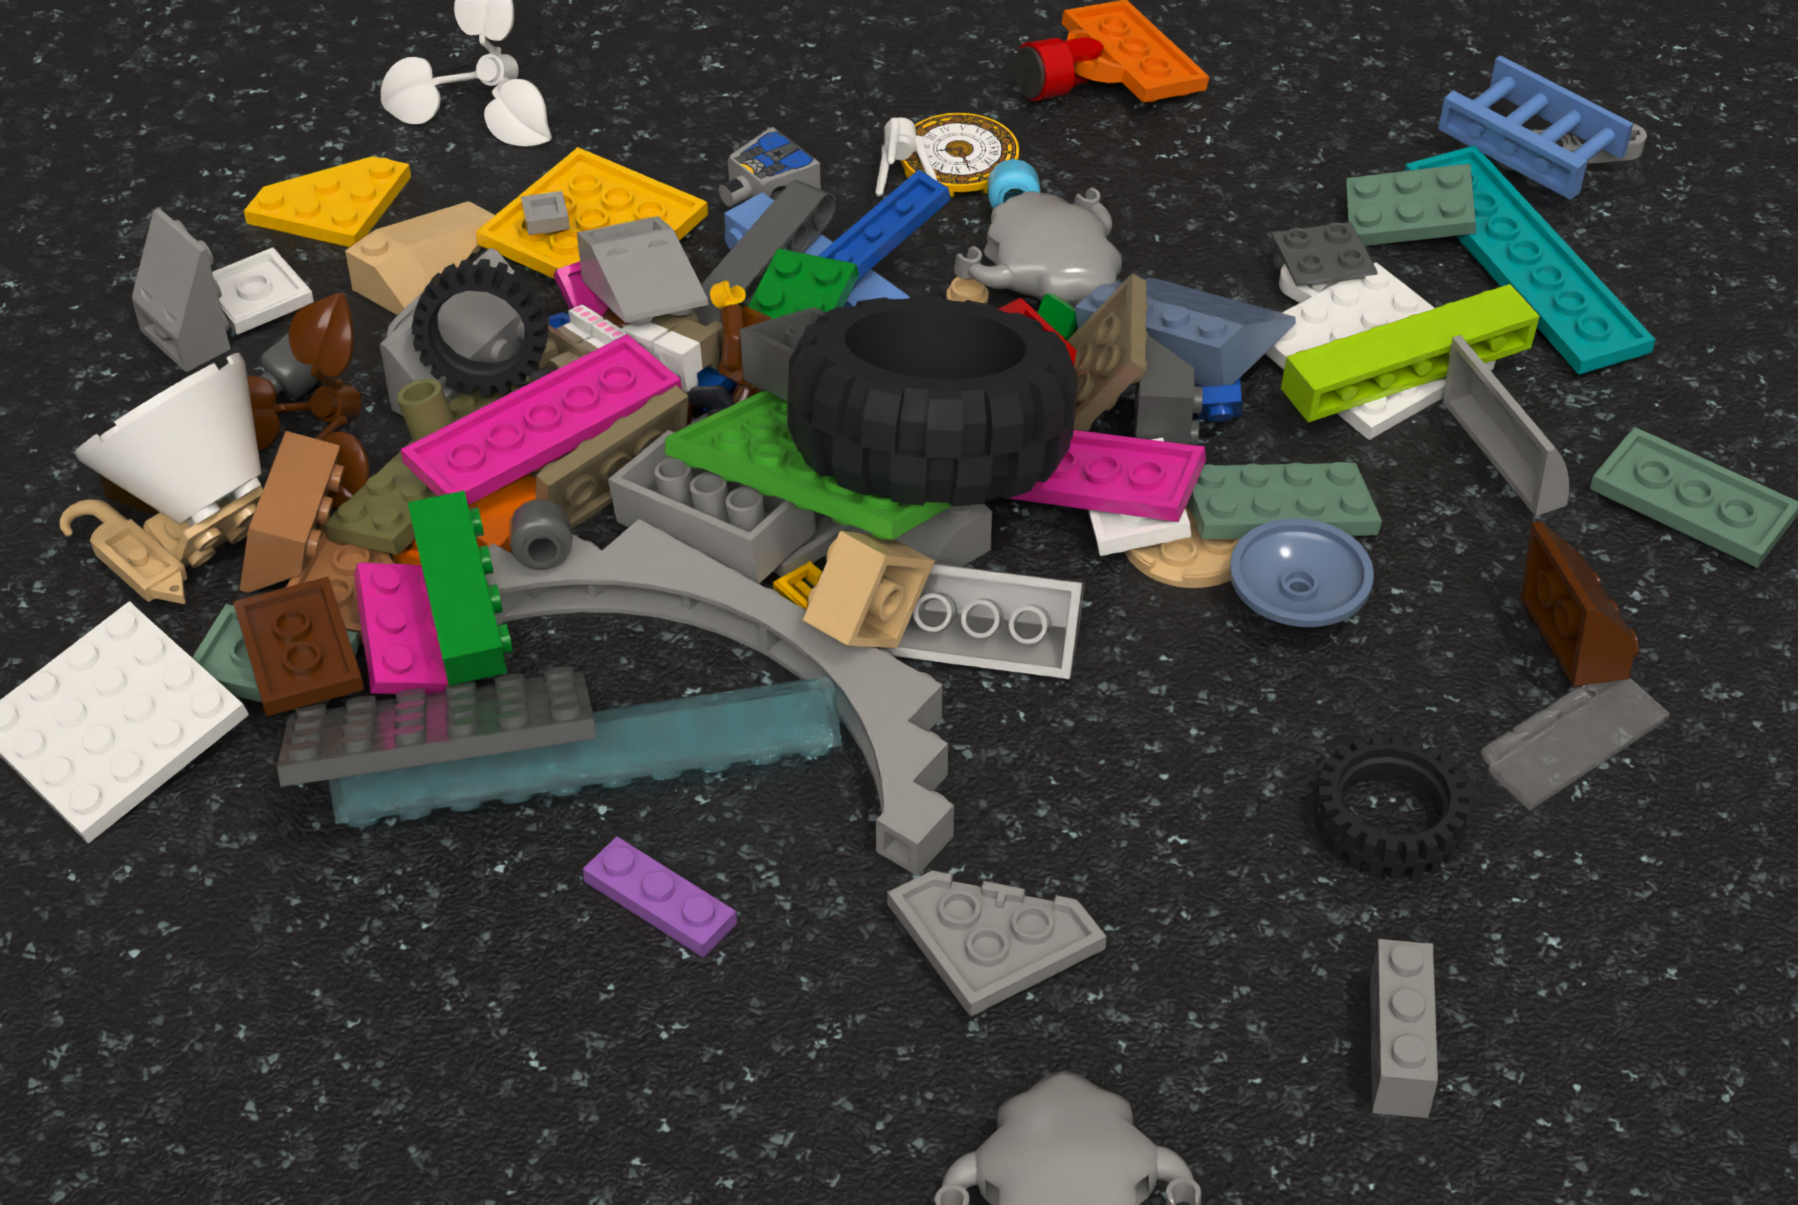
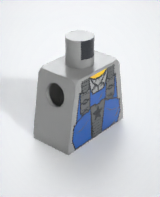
(767, 167)

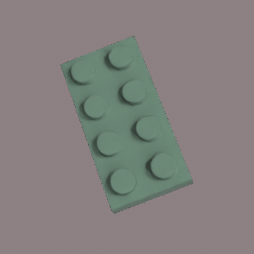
(1695, 496)
(1241, 497)

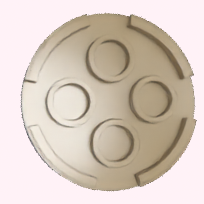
(1186, 561)

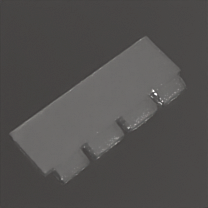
(1571, 738)

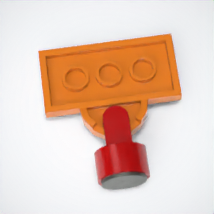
(1109, 46)

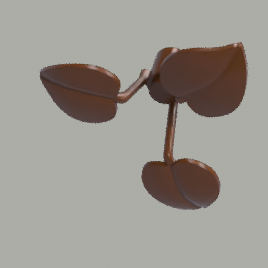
(325, 338)

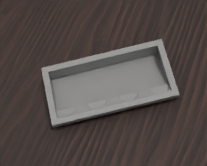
(1504, 431)

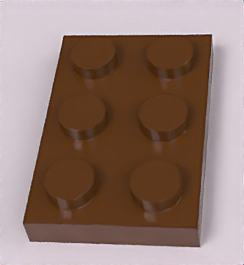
(298, 646)

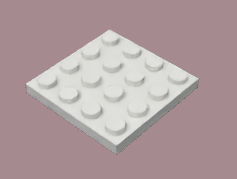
(1351, 309)
(112, 721)

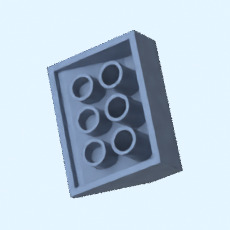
(1202, 328)

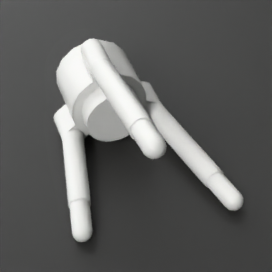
(899, 144)

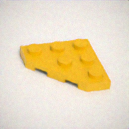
(331, 204)

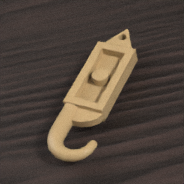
(130, 552)

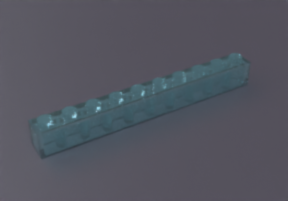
(629, 744)

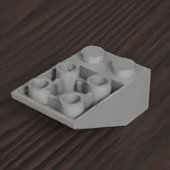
(639, 270)
(179, 296)

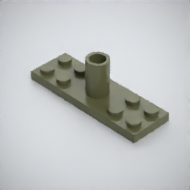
(379, 512)

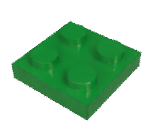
(802, 282)

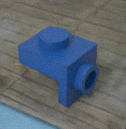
(1221, 402)

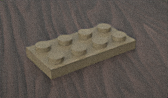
(581, 478)

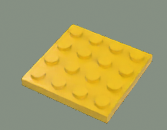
(595, 197)

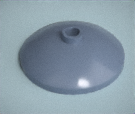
(1301, 572)

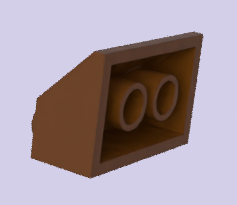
(1575, 612)

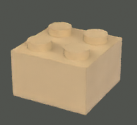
(867, 590)

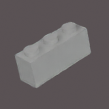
(1403, 1029)

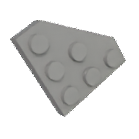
(992, 936)

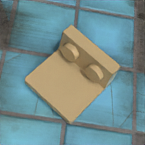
(198, 543)

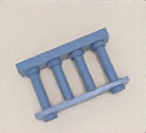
(1523, 149)

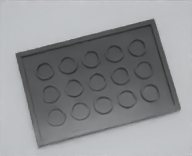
(435, 726)

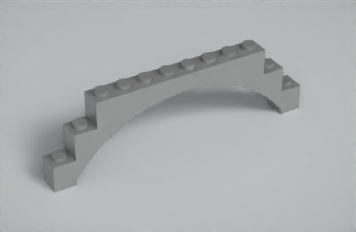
(877, 696)

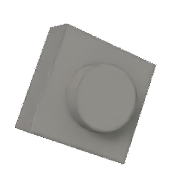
(545, 213)

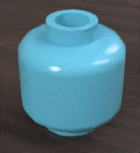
(1010, 180)

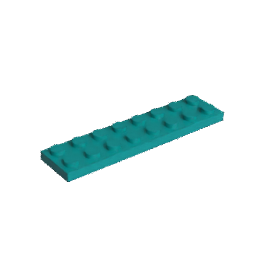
(1523, 250)

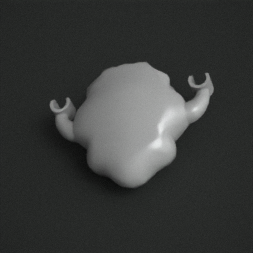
(1046, 247)
(1067, 1147)

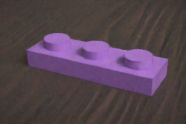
(660, 896)

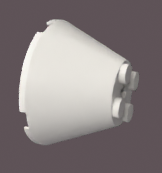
(184, 445)

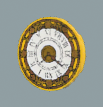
(963, 150)

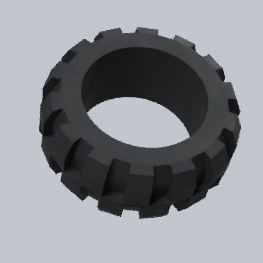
(931, 400)

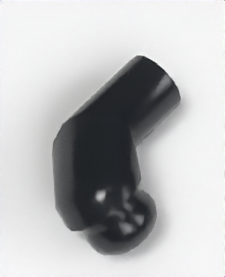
(710, 397)

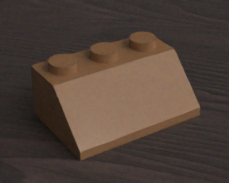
(290, 510)

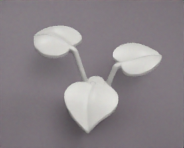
(519, 109)

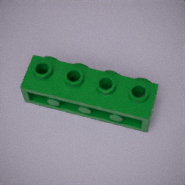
(458, 588)

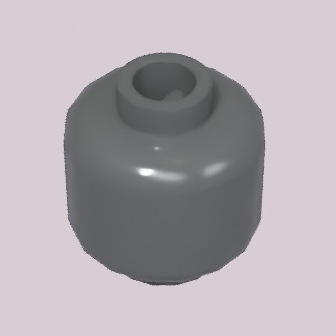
(286, 371)
(540, 534)

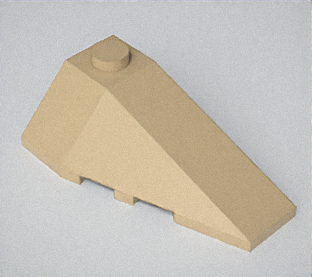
(402, 258)

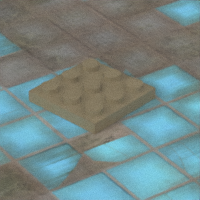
(1110, 351)

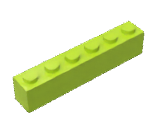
(1406, 352)

